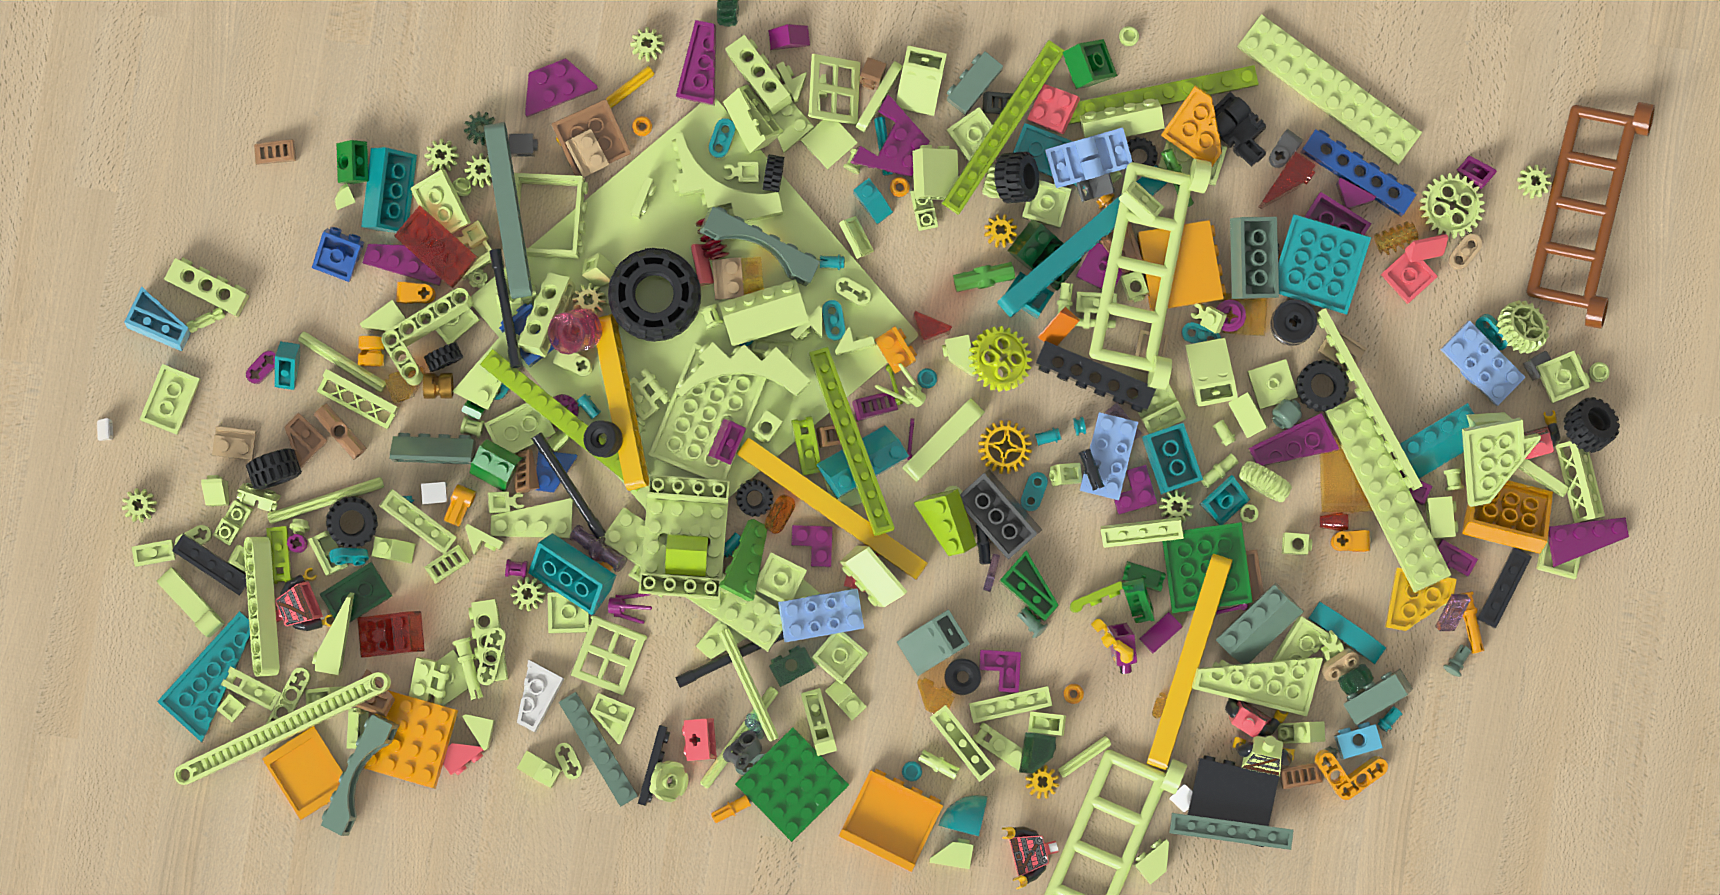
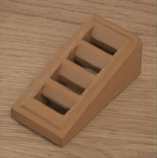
(291, 152)
(822, 436)
(526, 478)
(1284, 778)

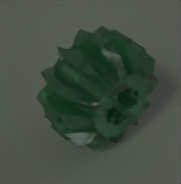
(727, 12)
(473, 127)
(1355, 679)

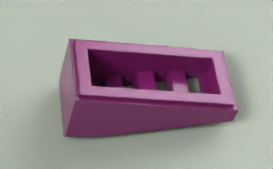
(860, 415)

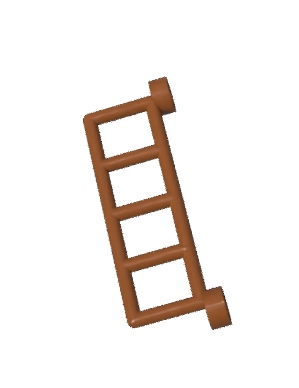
(1636, 124)

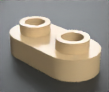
(1464, 252)
(1340, 664)

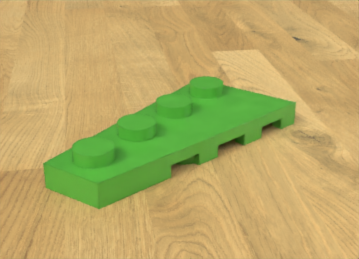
(744, 570)

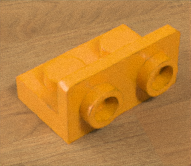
(895, 349)

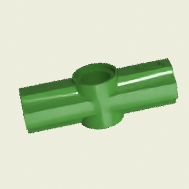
(984, 277)

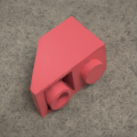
(459, 755)

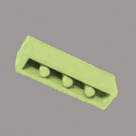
(1132, 117)

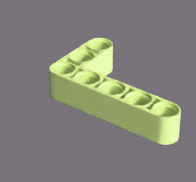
(421, 330)

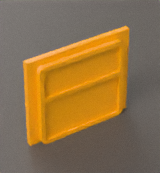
(305, 772)

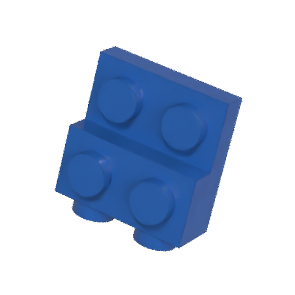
(338, 253)

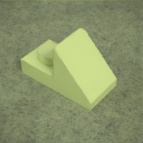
(795, 84)
(815, 323)
(847, 344)
(477, 537)
(393, 549)
(846, 699)
(1047, 723)

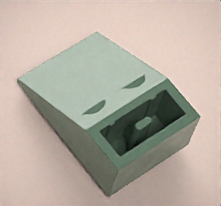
(933, 642)

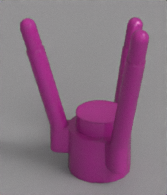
(618, 605)

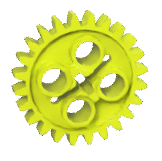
(989, 370)

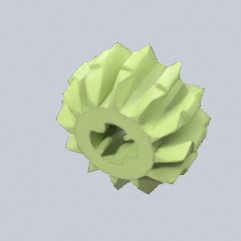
(649, 37)
(439, 163)
(483, 177)
(1541, 182)
(989, 186)
(595, 297)
(145, 500)
(1173, 514)
(521, 597)

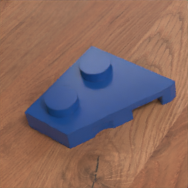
(546, 477)

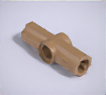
(331, 422)

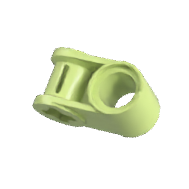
(571, 363)

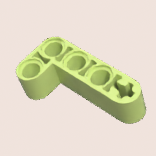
(190, 602)

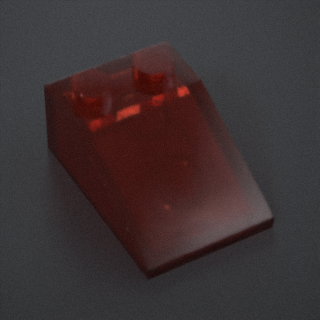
(1294, 174)

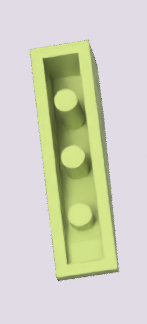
(332, 650)
(962, 743)

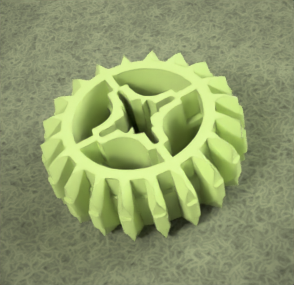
(1523, 326)
(1265, 481)

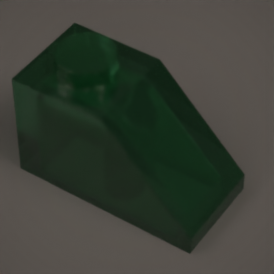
(1036, 751)

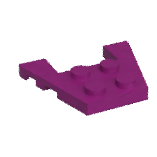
(898, 148)

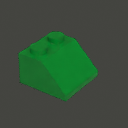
(1089, 63)
(494, 465)

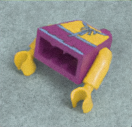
(1121, 642)

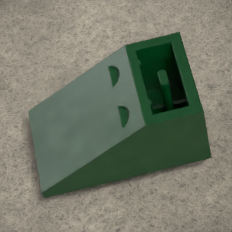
(1035, 246)

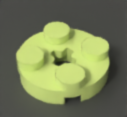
(660, 777)

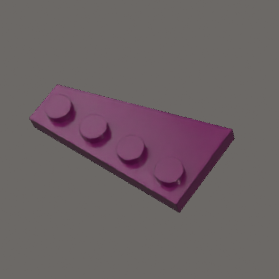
(399, 261)
(1297, 442)
(1579, 539)

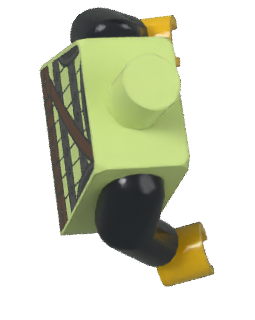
(1263, 754)

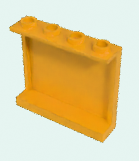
(1196, 269)
(891, 819)

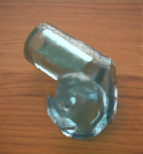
(752, 723)

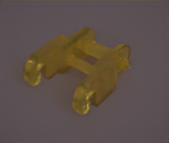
(1159, 705)

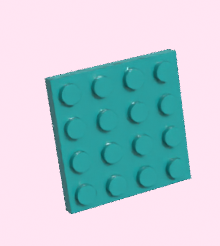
(1321, 263)

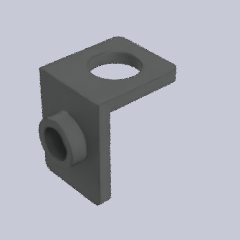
(1095, 187)
(1531, 364)

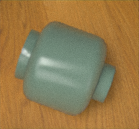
(1286, 414)

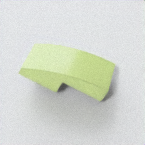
(924, 213)
(232, 522)

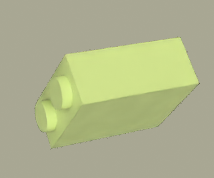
(934, 171)

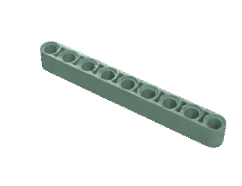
(508, 210)

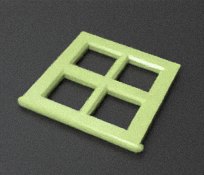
(852, 92)
(608, 655)

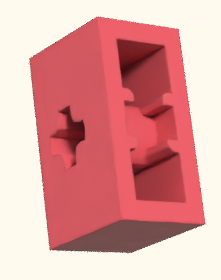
(705, 731)

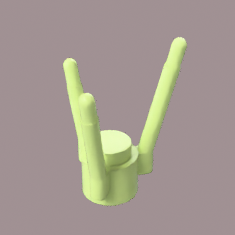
(913, 394)

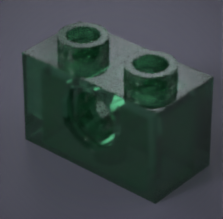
(804, 665)

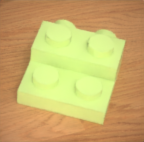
(1563, 376)

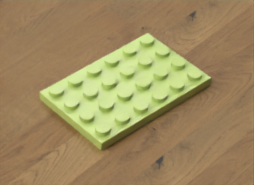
(695, 420)

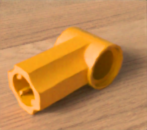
(460, 501)

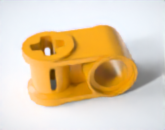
(411, 293)
(1354, 541)

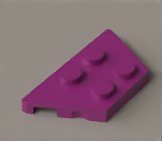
(555, 85)

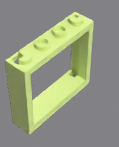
(581, 207)

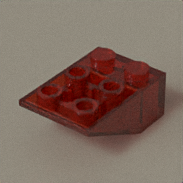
(391, 634)

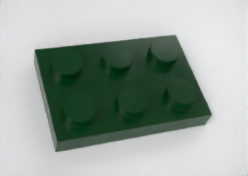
(367, 588)

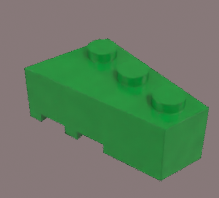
(1029, 587)

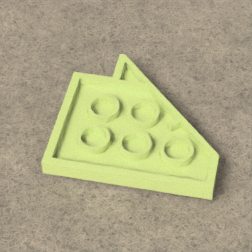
(1493, 456)

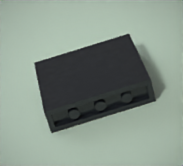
(1232, 793)

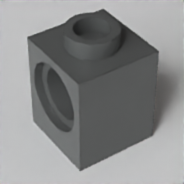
(523, 145)

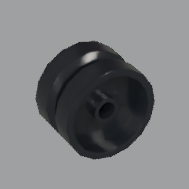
(1305, 321)

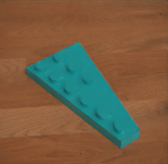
(198, 690)

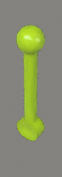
(889, 369)

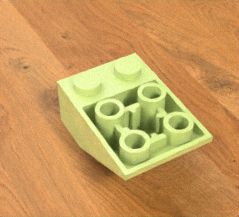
(920, 80)
(1211, 372)

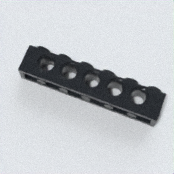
(1050, 351)

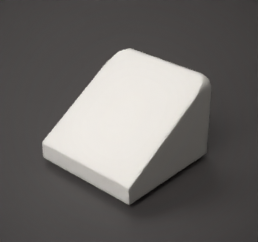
(105, 429)
(1182, 797)

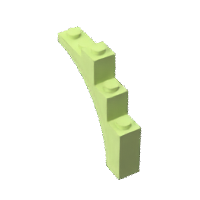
(695, 180)
(743, 361)

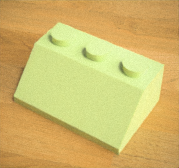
(872, 576)

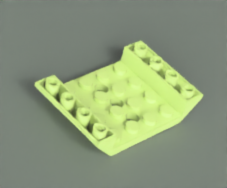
(687, 509)

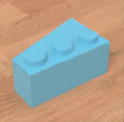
(156, 322)

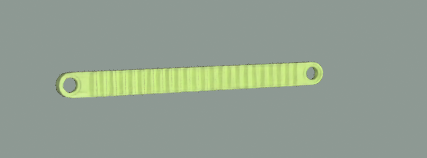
(282, 728)

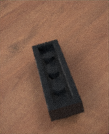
(210, 564)
(1504, 587)
(656, 756)

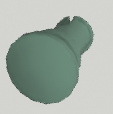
(1031, 621)
(1457, 662)

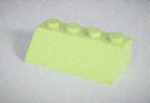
(763, 312)

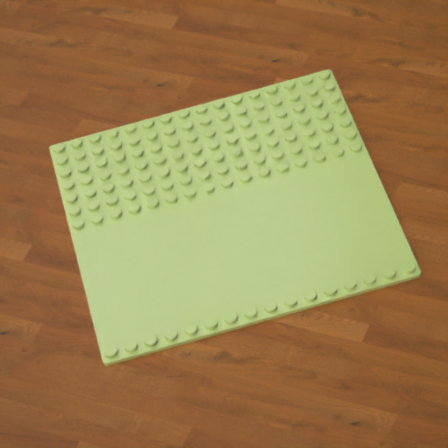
(672, 226)

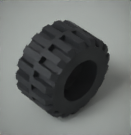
(1016, 177)
(1334, 373)
(1591, 424)
(273, 468)
(357, 539)

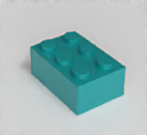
(1172, 458)

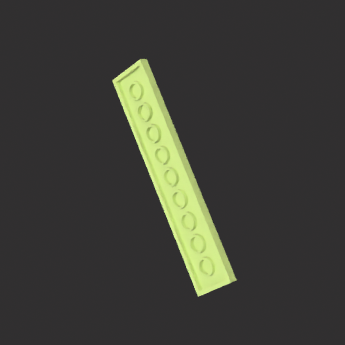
(1329, 89)
(1387, 495)
(752, 619)

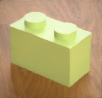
(1441, 517)

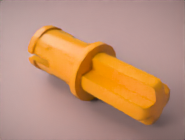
(730, 809)

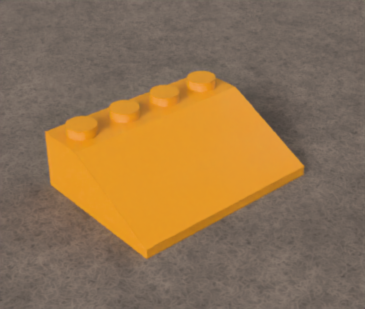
(1513, 518)

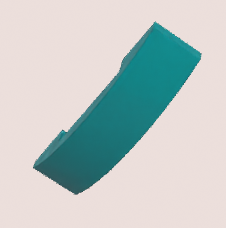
(1347, 632)

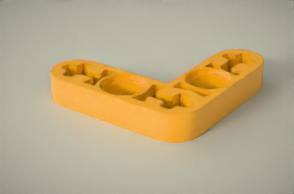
(1344, 779)

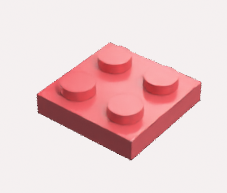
(1053, 109)
(1408, 277)

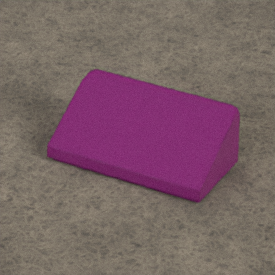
(727, 441)
(1160, 633)

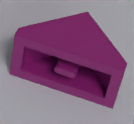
(789, 37)
(1476, 171)
(1353, 196)

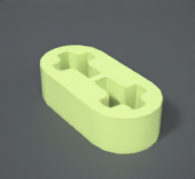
(850, 295)
(195, 531)
(564, 763)

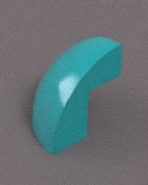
(965, 815)

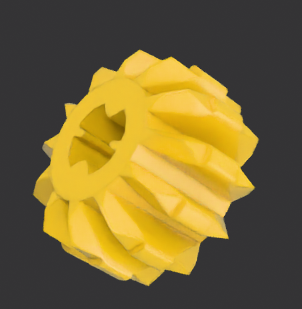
(993, 231)
(1049, 782)

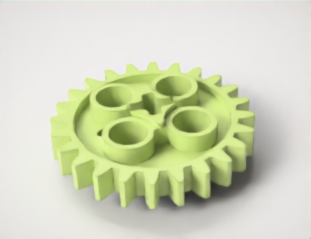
(1459, 189)

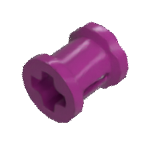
(298, 549)
(516, 568)

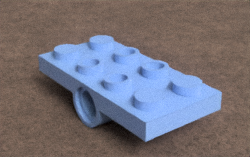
(1089, 157)
(1482, 363)
(1111, 451)
(821, 615)

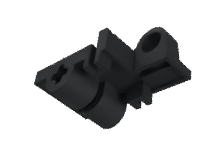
(1240, 127)

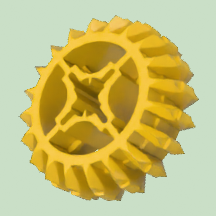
(995, 445)

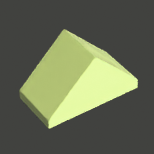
(481, 729)

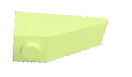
(818, 722)

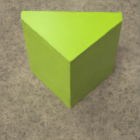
(686, 555)

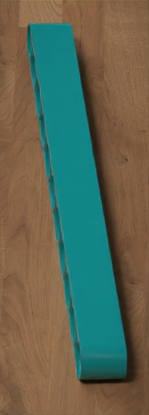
(1068, 253)

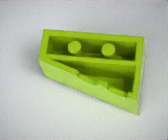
(948, 521)

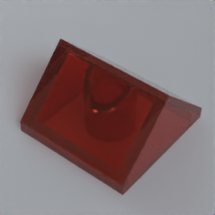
(930, 328)

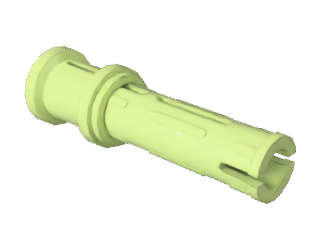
(466, 658)

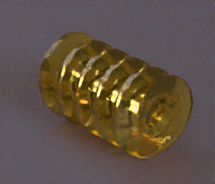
(1391, 240)

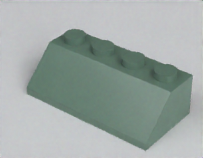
(1254, 257)
(432, 450)
(1259, 624)

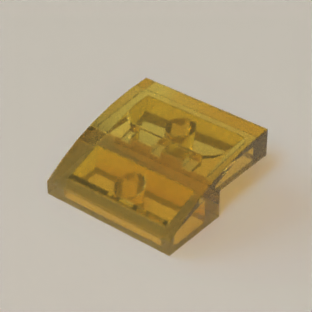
(1255, 316)

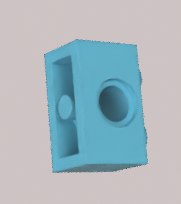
(1370, 742)

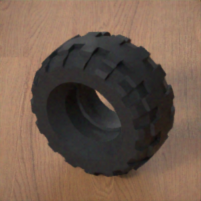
(659, 325)

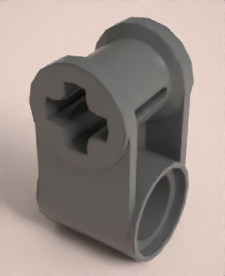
(1286, 147)
(744, 749)

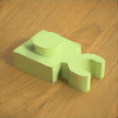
(746, 172)
(474, 235)
(1211, 317)
(500, 502)
(1332, 646)

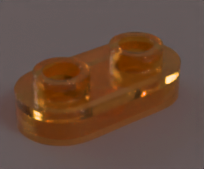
(779, 514)

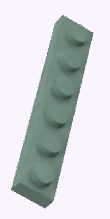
(598, 749)
(1231, 831)

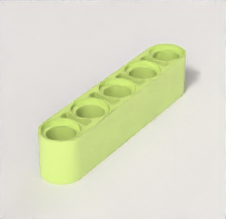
(943, 439)

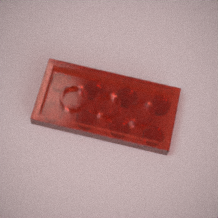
(436, 246)

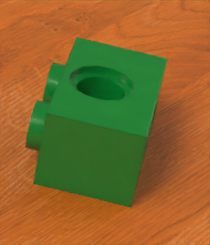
(352, 162)

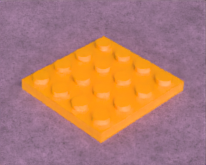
(419, 742)

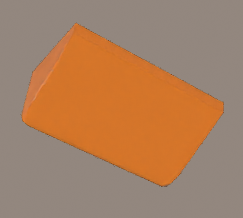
(1059, 327)

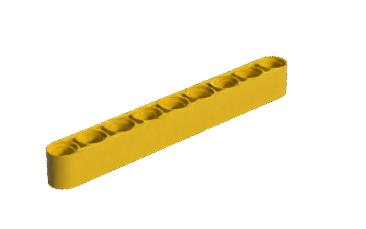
(621, 404)

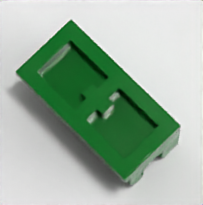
(1152, 577)
(1139, 600)

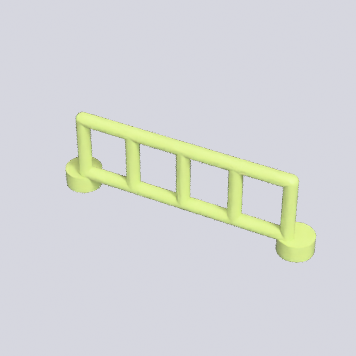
(1158, 366)
(1162, 781)

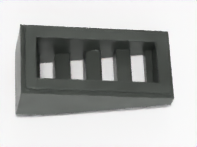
(987, 101)

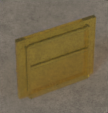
(1339, 485)

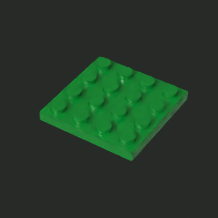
(1189, 560)
(792, 784)

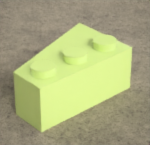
(752, 119)

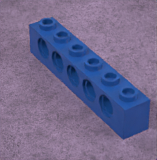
(1312, 150)

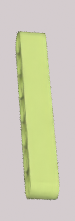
(261, 606)

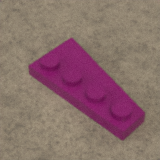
(698, 72)

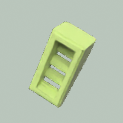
(429, 568)

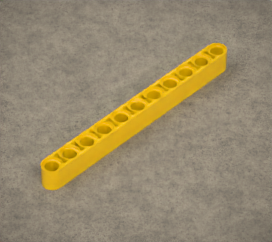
(831, 508)
(1189, 661)

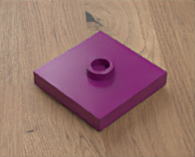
(1094, 267)

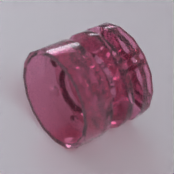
(574, 331)

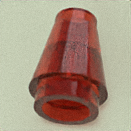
(1335, 521)

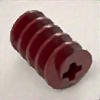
(714, 247)

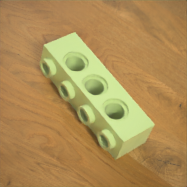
(773, 100)
(178, 272)
(552, 285)
(490, 609)

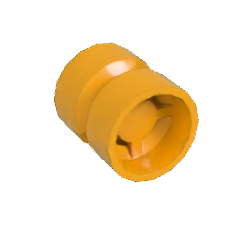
(370, 351)

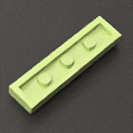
(417, 521)
(1142, 532)
(1010, 704)

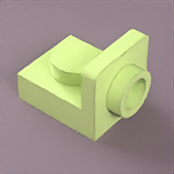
(1065, 474)

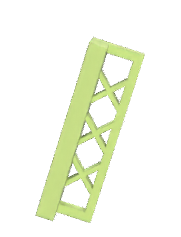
(356, 390)
(1587, 482)

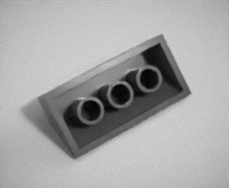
(999, 514)

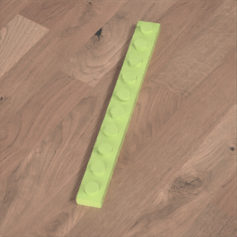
(1372, 407)

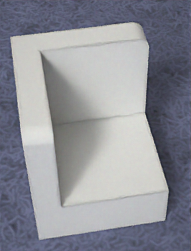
(433, 493)

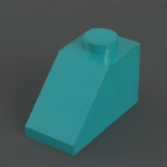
(872, 201)
(287, 365)

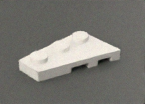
(538, 695)

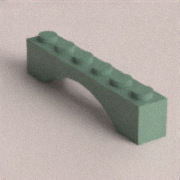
(795, 263)
(341, 812)

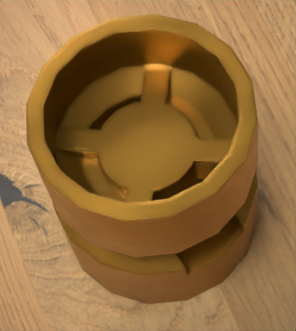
(438, 385)

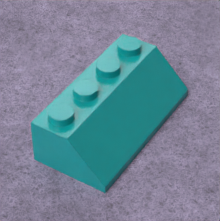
(388, 189)
(1437, 442)
(883, 451)
(571, 573)

